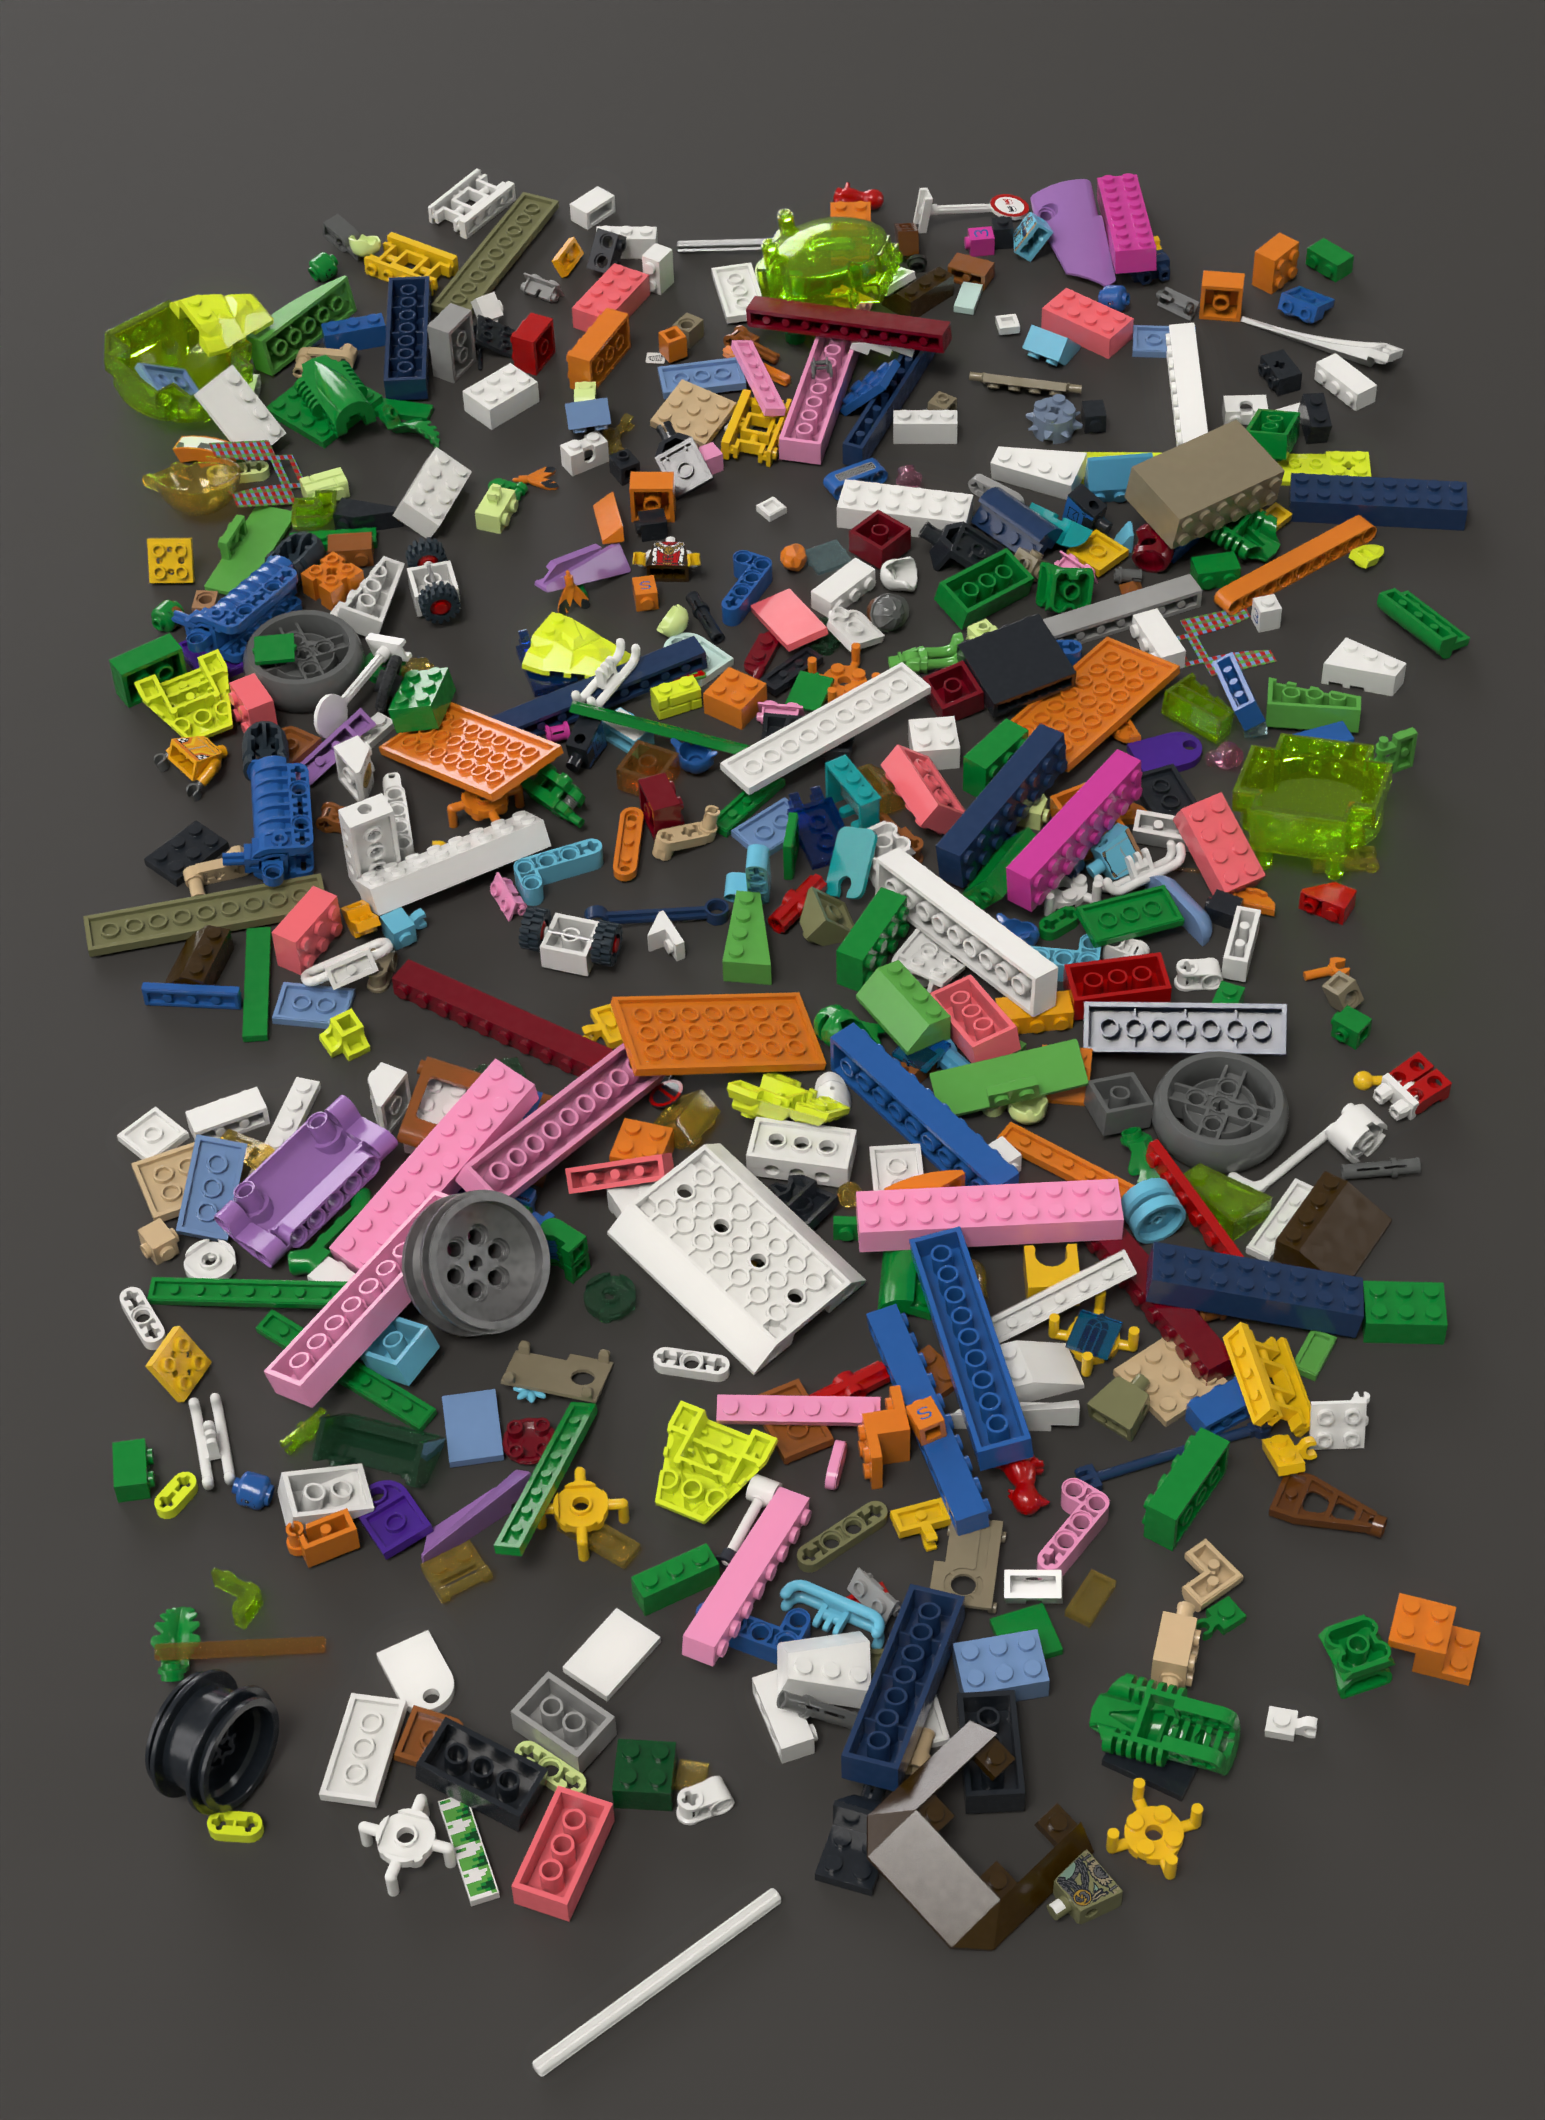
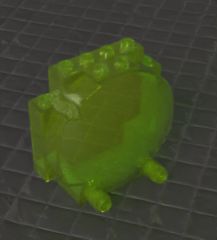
(828, 261)
(165, 340)
(1311, 799)

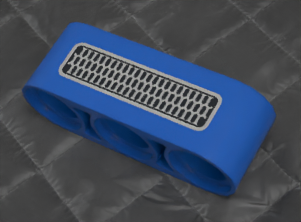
(867, 471)

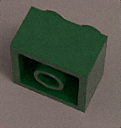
(644, 1775)

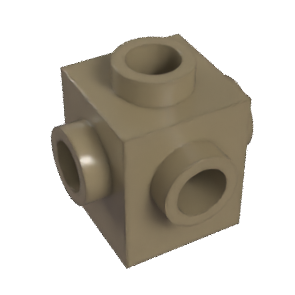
(1030, 560)

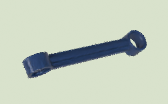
(673, 914)

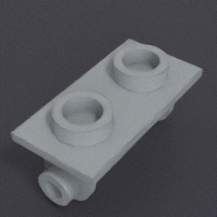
(549, 289)
(871, 1594)

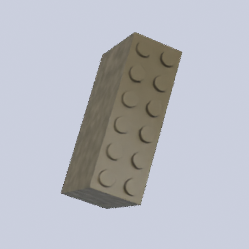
(1204, 484)

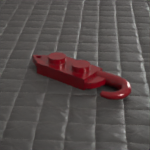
(761, 654)

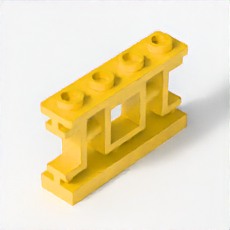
(415, 253)
(752, 440)
(1254, 1365)

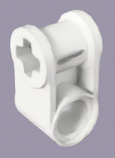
(1124, 949)
(1199, 973)
(705, 1800)

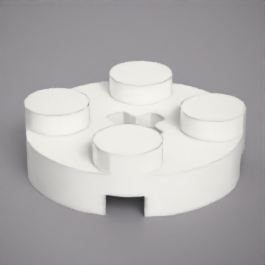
(205, 1250)

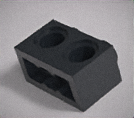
(601, 250)

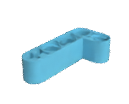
(554, 866)
(756, 876)
(1085, 953)

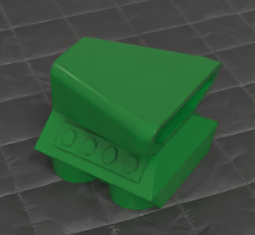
(1064, 588)
(1357, 1655)

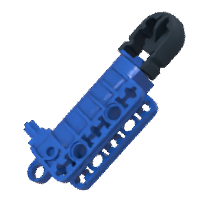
(254, 601)
(275, 794)

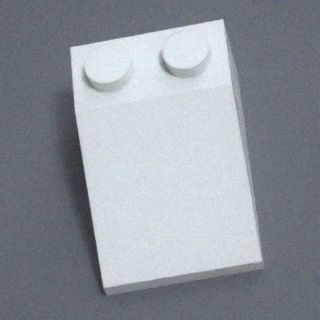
(1041, 1369)
(323, 1491)

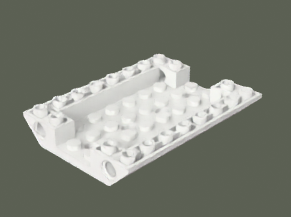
(713, 1269)

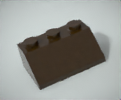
(922, 294)
(202, 957)

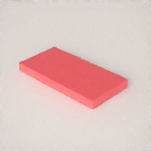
(789, 619)

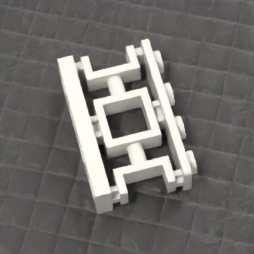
(469, 219)

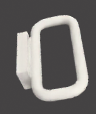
(348, 965)

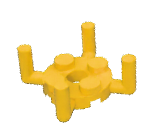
(1087, 1358)
(585, 1520)
(1157, 1818)

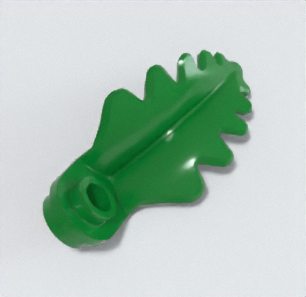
(389, 417)
(1138, 1143)
(176, 1629)

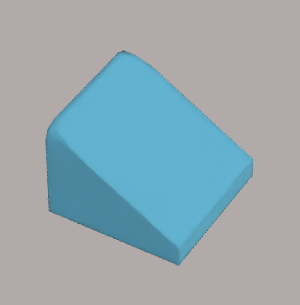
(1126, 536)

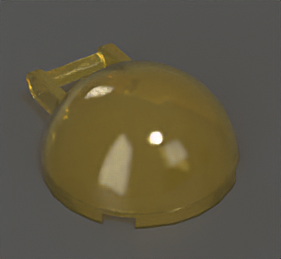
(198, 487)

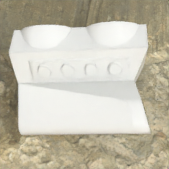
(887, 841)

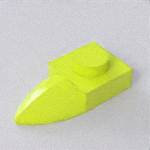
(1366, 555)

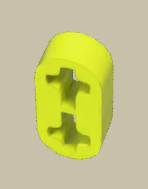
(178, 1496)
(235, 1826)

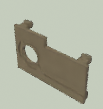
(554, 1374)
(974, 1557)

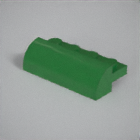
(1422, 621)
(901, 1284)

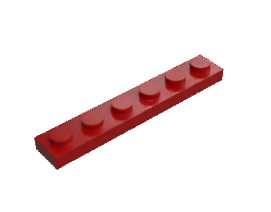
(1197, 1210)

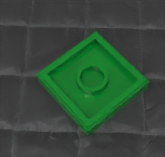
(791, 846)
(1030, 1619)

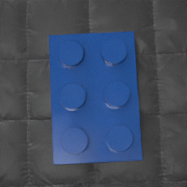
(869, 387)

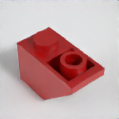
(1328, 901)

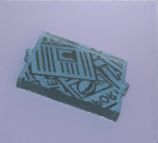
(827, 557)

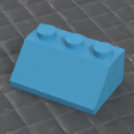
(1109, 475)

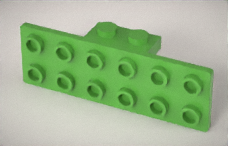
(246, 546)
(1011, 1078)

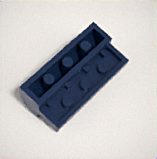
(1014, 522)

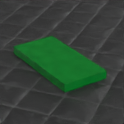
(1129, 916)

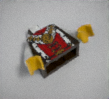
(668, 561)

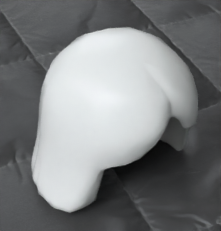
(899, 574)

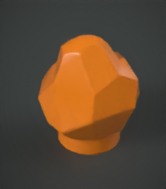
(793, 557)

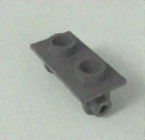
(1177, 303)

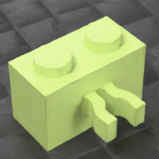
(496, 509)

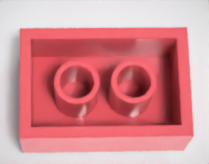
(307, 930)

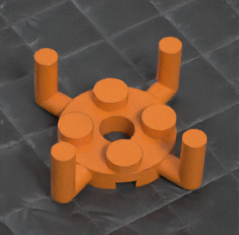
(843, 674)
(483, 809)

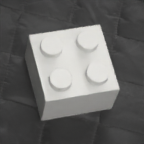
(936, 739)

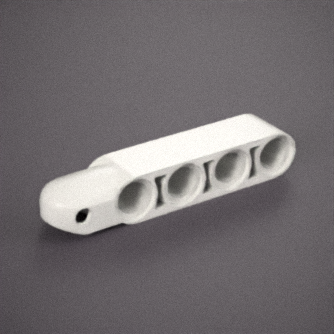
(396, 798)

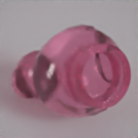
(908, 477)
(1226, 756)

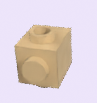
(158, 1241)

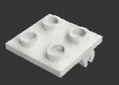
(934, 967)
(1339, 1423)

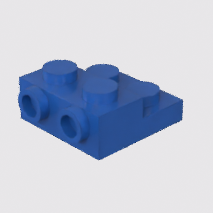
(1305, 304)

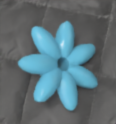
(528, 1394)

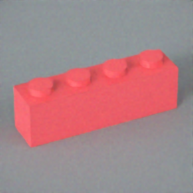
(618, 1173)

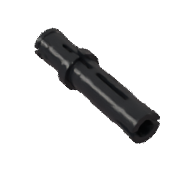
(696, 602)

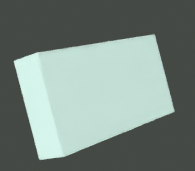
(968, 298)

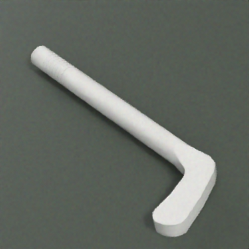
(1263, 1184)

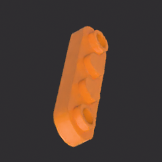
(628, 844)

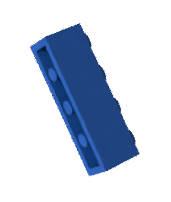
(1238, 691)

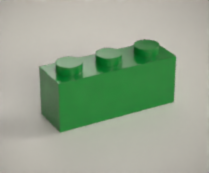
(675, 1579)

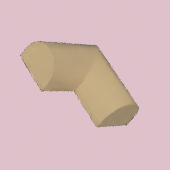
(1215, 1577)

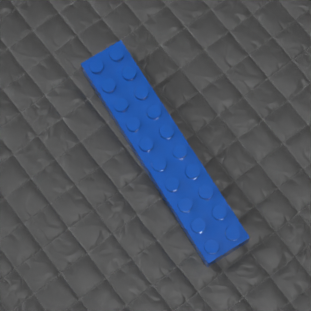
(915, 1110)
(971, 1349)

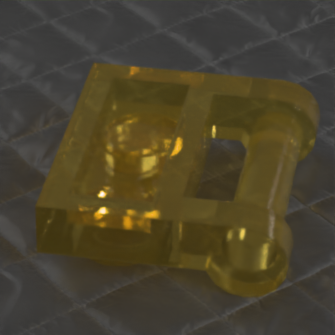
(452, 1566)

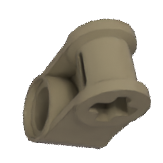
(380, 980)

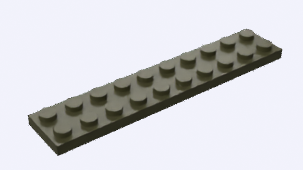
(497, 251)
(183, 917)

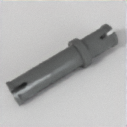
(1411, 1165)
(791, 1702)

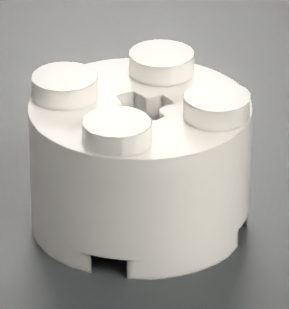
(1356, 1132)

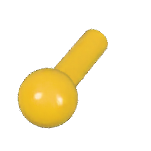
(1364, 1080)

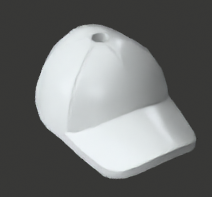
(833, 1086)

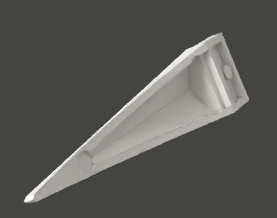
(1361, 352)

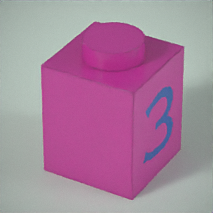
(980, 241)

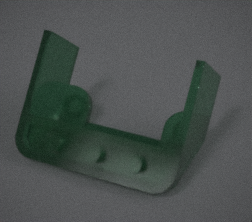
(378, 1445)

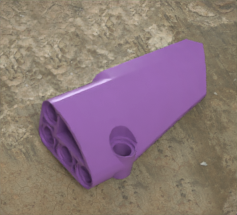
(1077, 230)

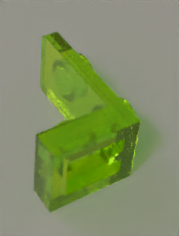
(248, 1594)

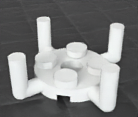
(1074, 895)
(406, 1854)

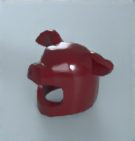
(1151, 551)

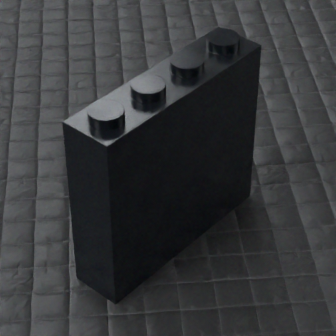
(1017, 665)

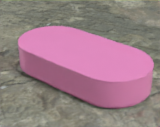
(836, 1465)

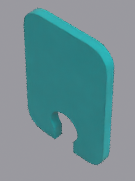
(851, 859)

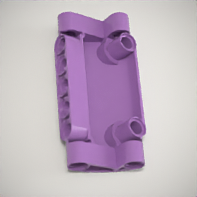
(305, 1181)

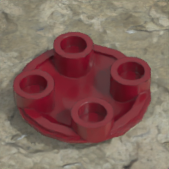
(527, 1439)

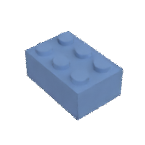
(588, 414)
(1001, 1664)

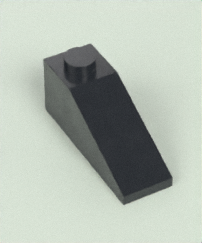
(362, 514)

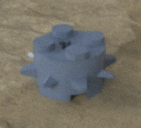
(1054, 419)

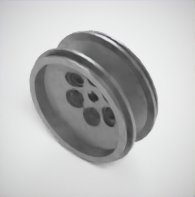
(516, 1266)

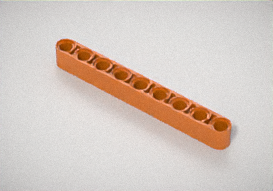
(1295, 564)

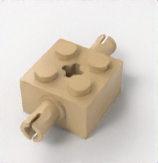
(1176, 1647)

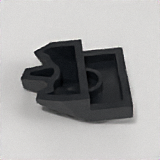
(806, 1198)

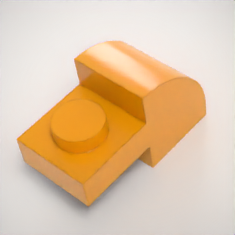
(360, 918)

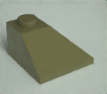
(824, 918)

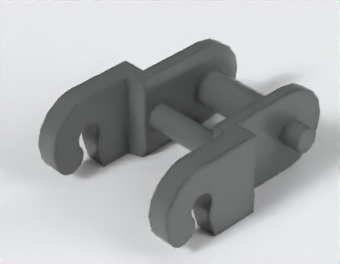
(828, 367)

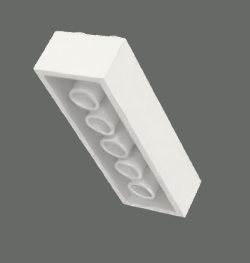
(905, 504)

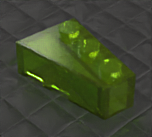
(1197, 709)
(1230, 1201)

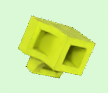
(345, 1036)

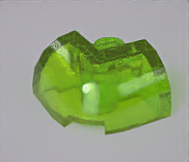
(314, 511)

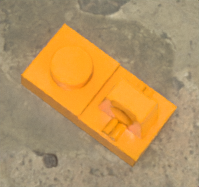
(567, 257)

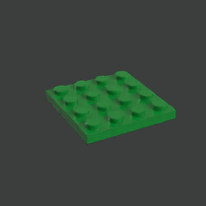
(294, 413)

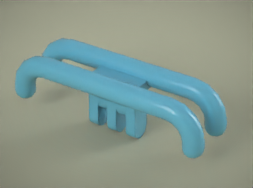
(834, 1610)

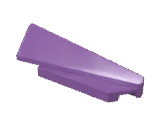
(586, 566)
(323, 756)
(475, 1516)

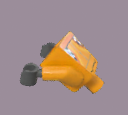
(195, 758)

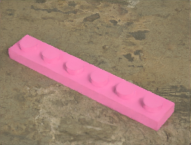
(758, 378)
(794, 1409)

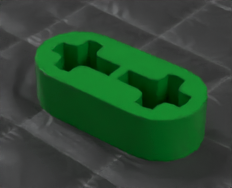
(1059, 923)

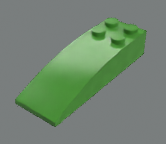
(300, 325)

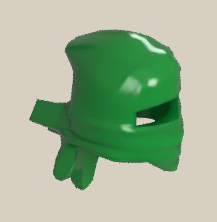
(835, 1018)

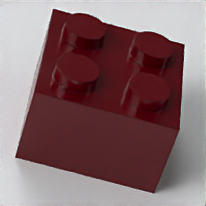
(879, 539)
(954, 692)
(660, 803)

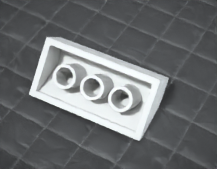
(238, 409)

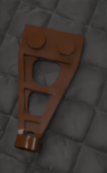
(1293, 1492)

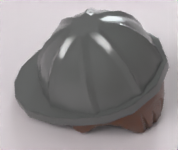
(888, 612)

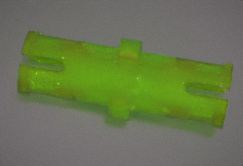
(303, 1432)

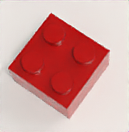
(533, 343)

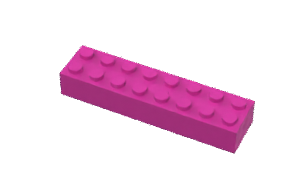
(1126, 223)
(1074, 830)

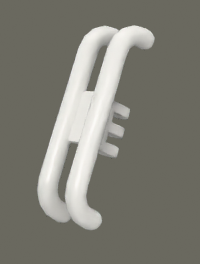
(608, 677)
(1144, 868)
(212, 1443)

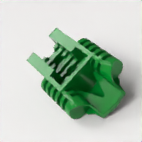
(330, 386)
(1250, 536)
(1165, 1725)

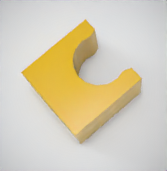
(1040, 1277)

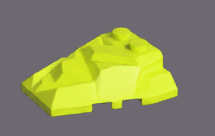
(223, 319)
(567, 647)
(193, 701)
(781, 1099)
(707, 1463)

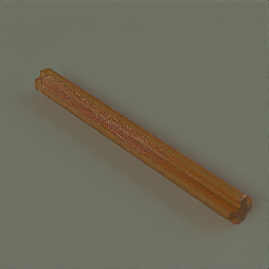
(239, 1648)

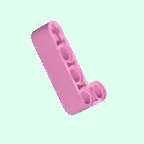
(1081, 1516)

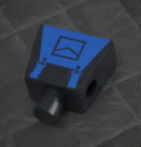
(1087, 510)
(585, 743)

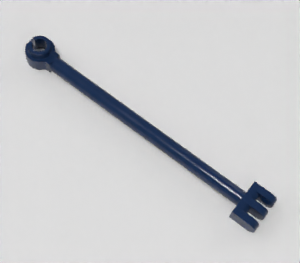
(1090, 1476)

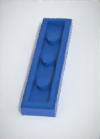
(192, 995)

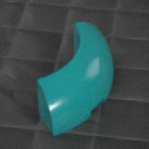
(1072, 534)

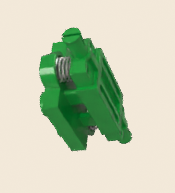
(555, 792)

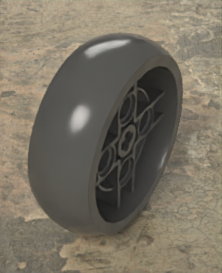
(325, 660)
(1220, 1112)

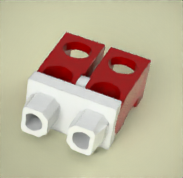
(1412, 1088)

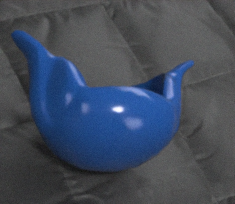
(694, 757)
(1025, 930)

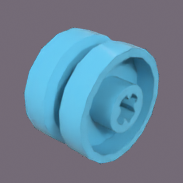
(1152, 1210)

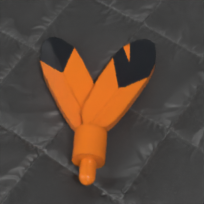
(539, 479)
(570, 592)

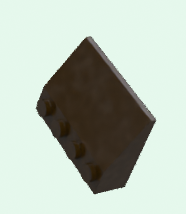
(1332, 1229)

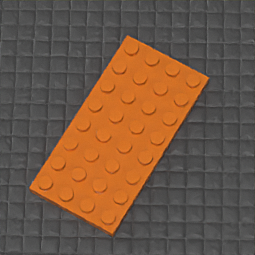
(1108, 690)
(473, 752)
(717, 1034)

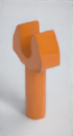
(1334, 966)

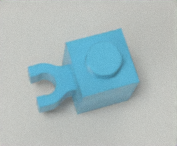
(401, 927)

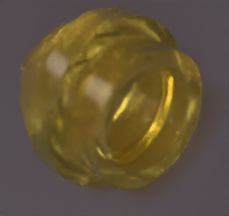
(847, 1194)

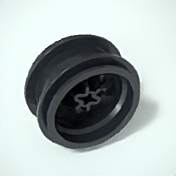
(212, 1741)

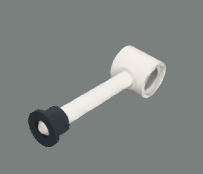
(760, 1493)

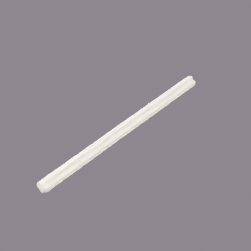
(656, 1982)

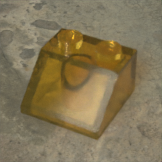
(689, 1118)

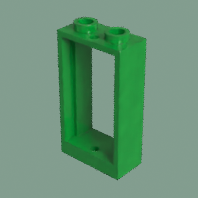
(991, 881)

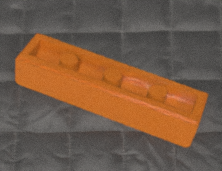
(609, 520)

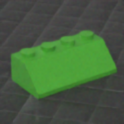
(904, 1008)

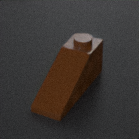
(907, 239)

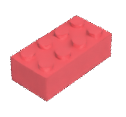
(617, 289)
(1087, 323)
(922, 789)
(1218, 845)
(977, 1021)
(563, 1853)

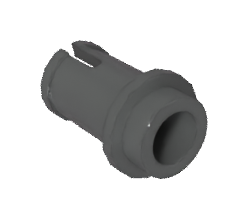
(1127, 575)

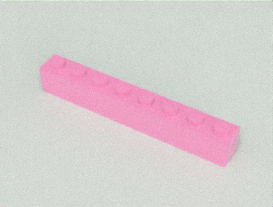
(746, 1577)

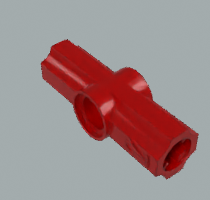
(793, 904)
(857, 1383)

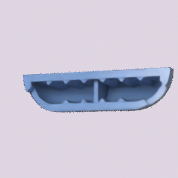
(1195, 917)

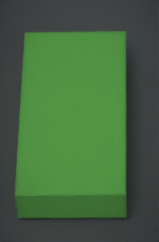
(1314, 1354)

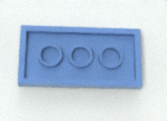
(712, 375)
(209, 1186)

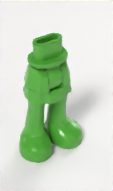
(923, 658)

